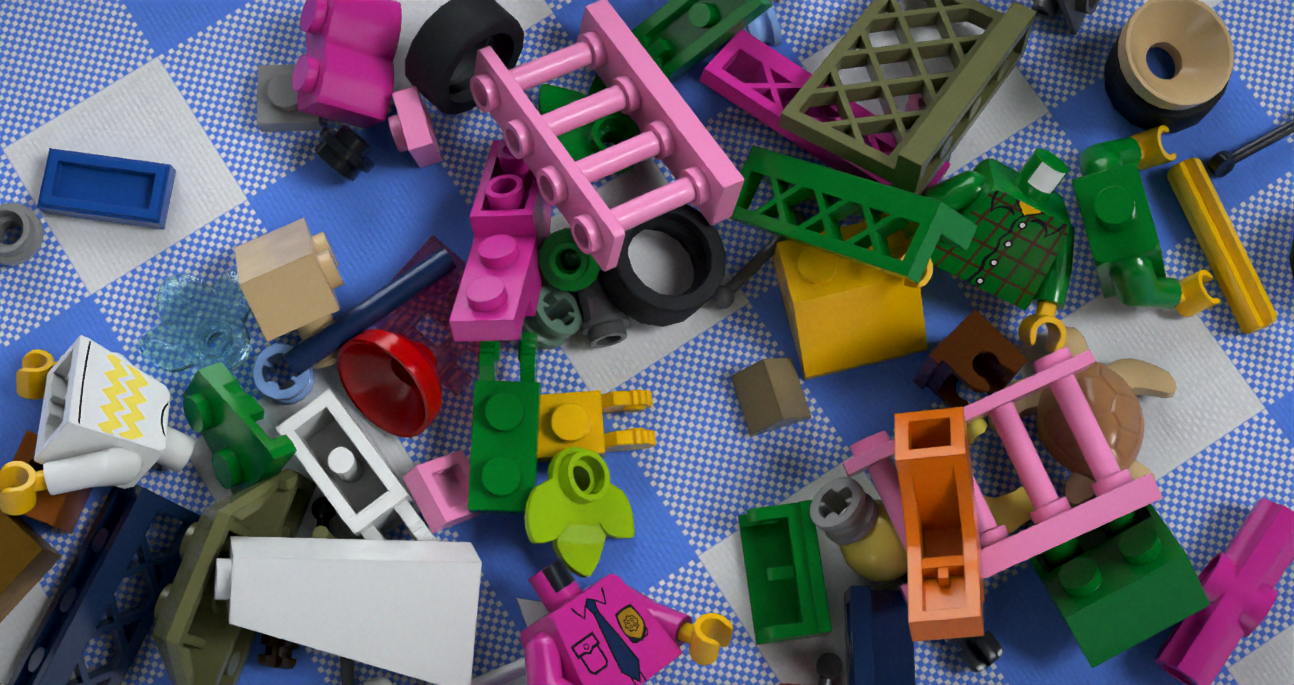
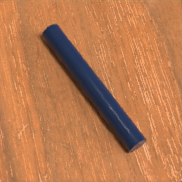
(369, 311)

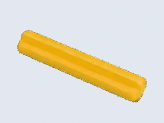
(1221, 246)

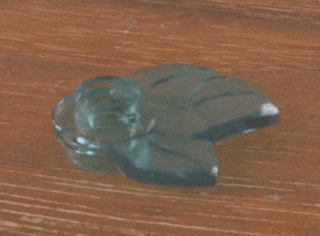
(193, 320)

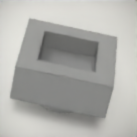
(278, 102)

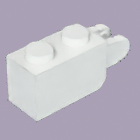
(350, 470)

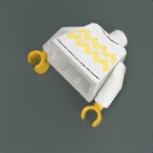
(96, 425)

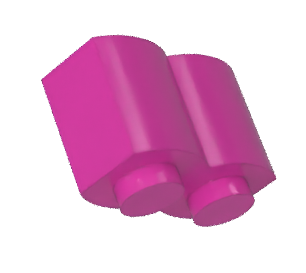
(348, 60)

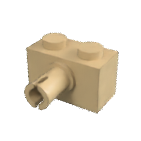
(290, 282)

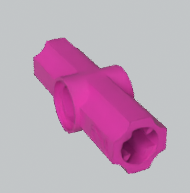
(1240, 595)

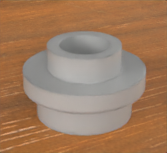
(32, 233)

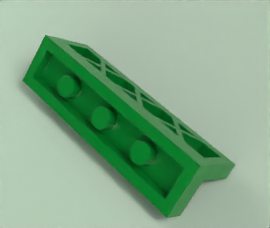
(839, 196)

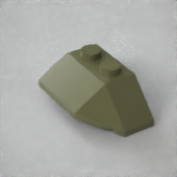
(192, 625)

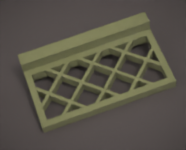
(947, 114)

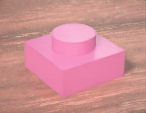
(413, 127)
(442, 490)

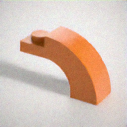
(939, 525)

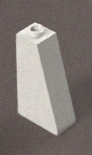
(361, 599)

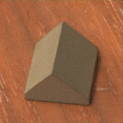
(770, 395)

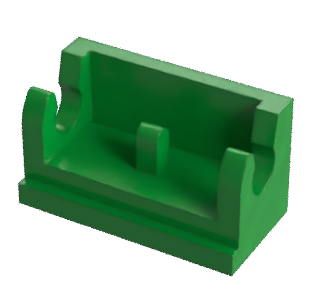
(784, 573)

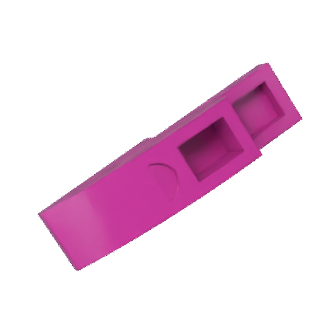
(503, 265)

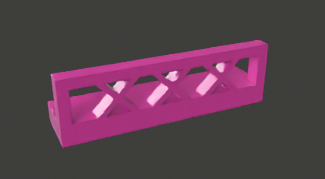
(764, 85)

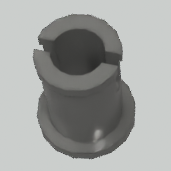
(603, 320)

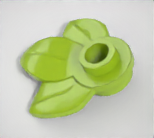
(580, 513)

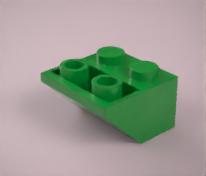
(1120, 583)

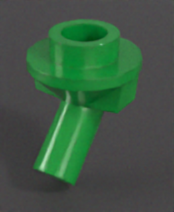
(565, 263)

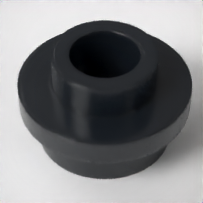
(345, 151)

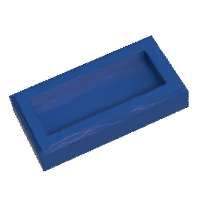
(106, 188)

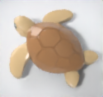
(1113, 400)

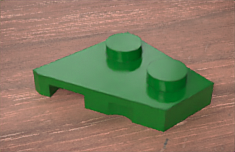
(227, 421)

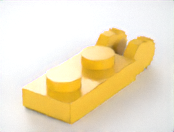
(577, 421)

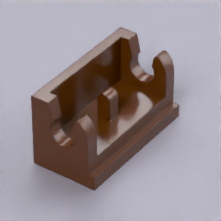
(975, 356)

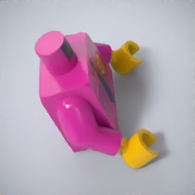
(610, 633)

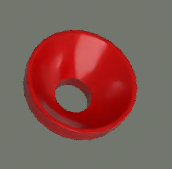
(391, 381)

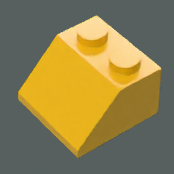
(845, 310)

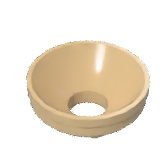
(1195, 42)

